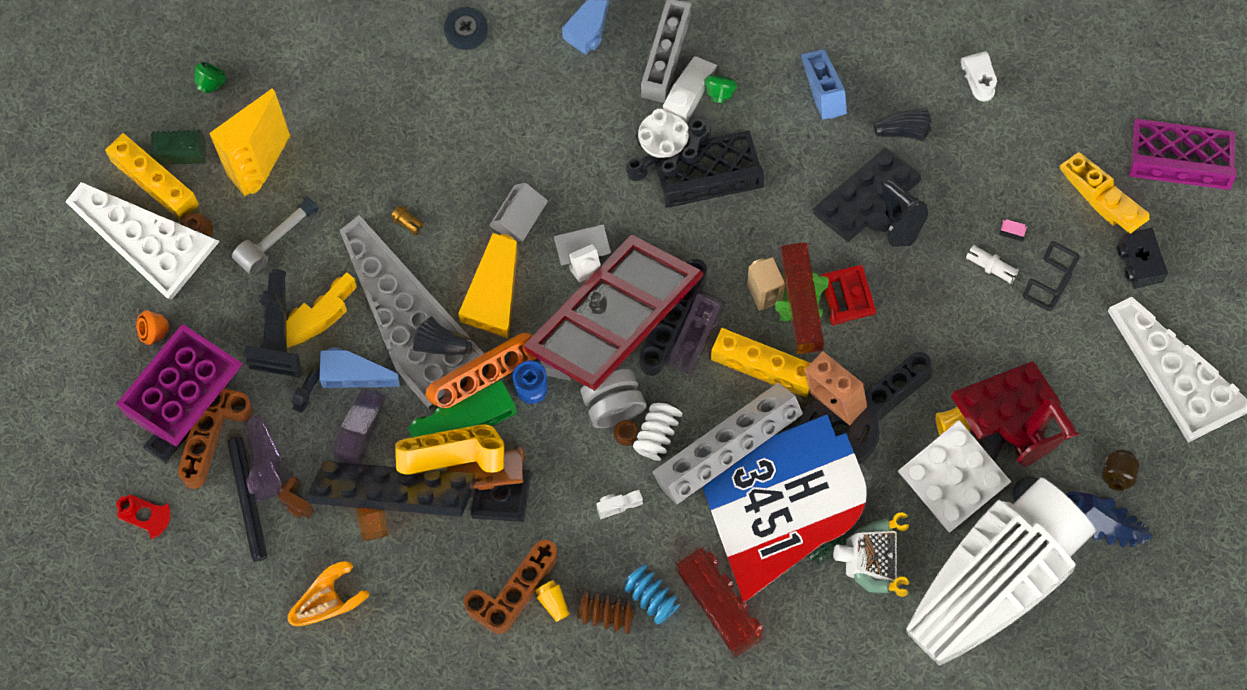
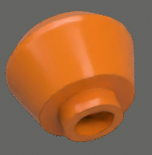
(151, 327)

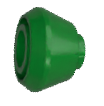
(209, 77)
(719, 87)

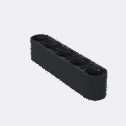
(670, 328)

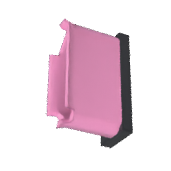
(1013, 230)

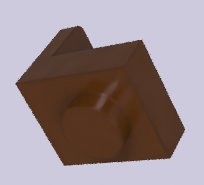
(296, 506)

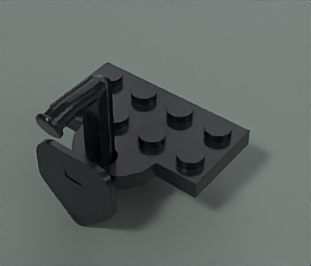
(872, 195)

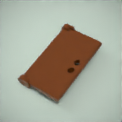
(510, 474)

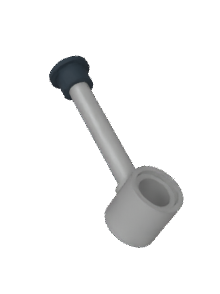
(252, 256)

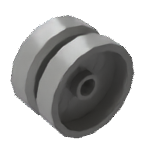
(614, 399)

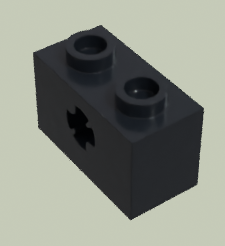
(1145, 245)

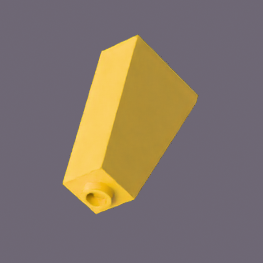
(492, 289)

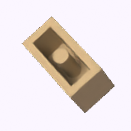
(765, 283)

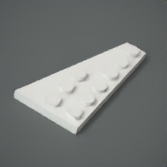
(153, 244)
(1182, 378)

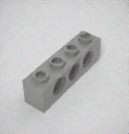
(666, 50)

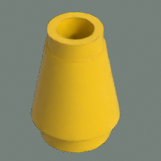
(553, 601)

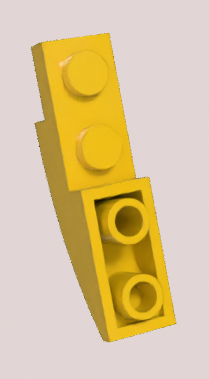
(1101, 193)
(307, 323)

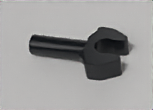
(301, 395)

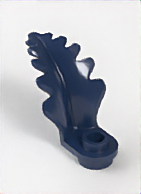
(1110, 521)

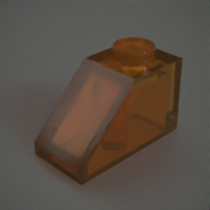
(371, 523)

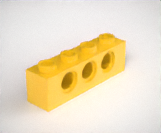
(152, 177)
(761, 362)

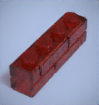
(802, 298)
(719, 602)

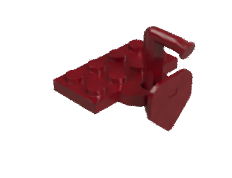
(1019, 408)

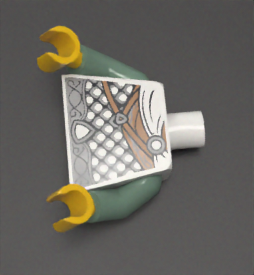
(873, 556)

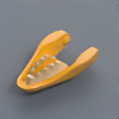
(322, 600)

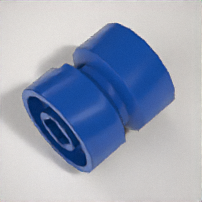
(530, 382)

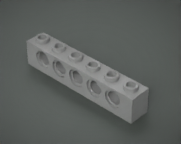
(727, 443)

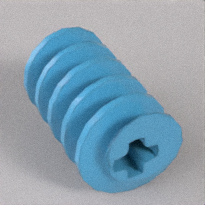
(650, 594)

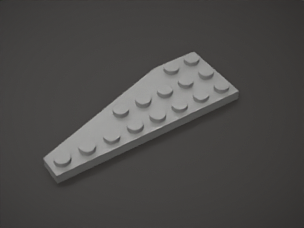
(399, 308)

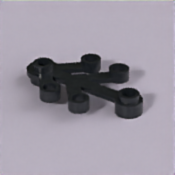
(698, 131)

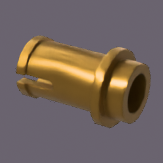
(406, 219)

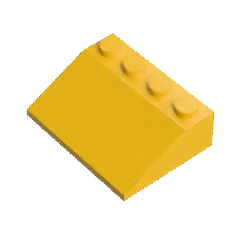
(252, 142)

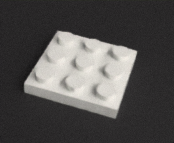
(954, 476)

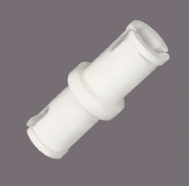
(992, 264)

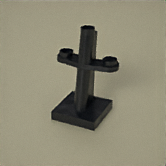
(272, 353)

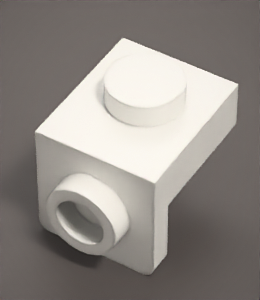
(584, 262)

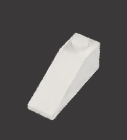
(689, 88)

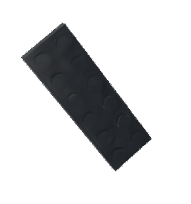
(389, 490)

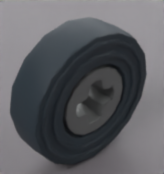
(466, 39)

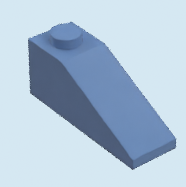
(586, 25)
(824, 84)
(347, 370)

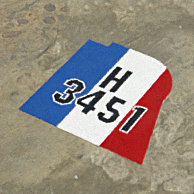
(785, 501)

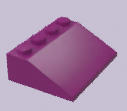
(178, 385)

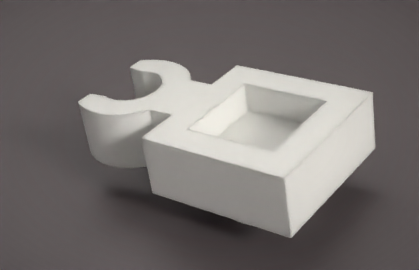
(614, 504)

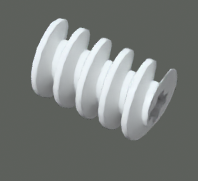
(655, 429)

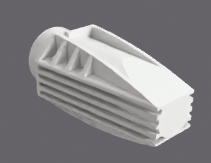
(1000, 571)

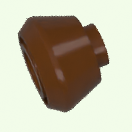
(198, 223)

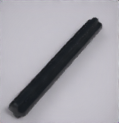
(247, 500)

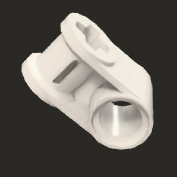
(980, 75)

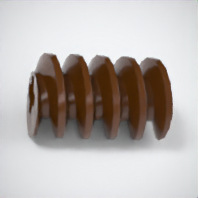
(606, 612)

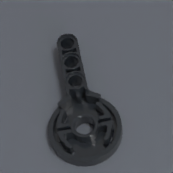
(874, 411)

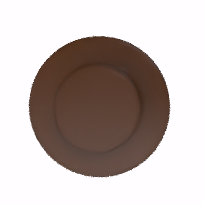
(626, 432)

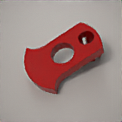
(159, 514)

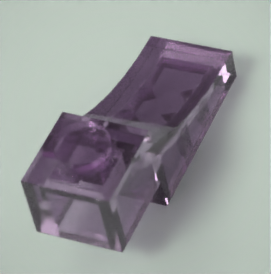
(262, 478)

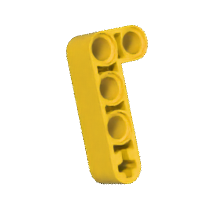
(451, 448)

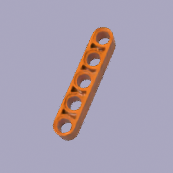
(474, 375)

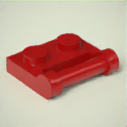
(855, 293)

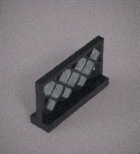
(714, 184)

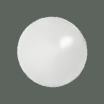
(663, 134)

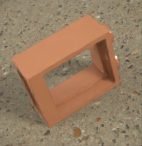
(831, 381)

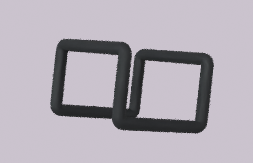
(1063, 283)

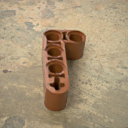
(209, 437)
(515, 585)

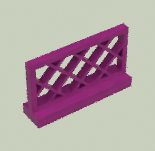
(1183, 169)

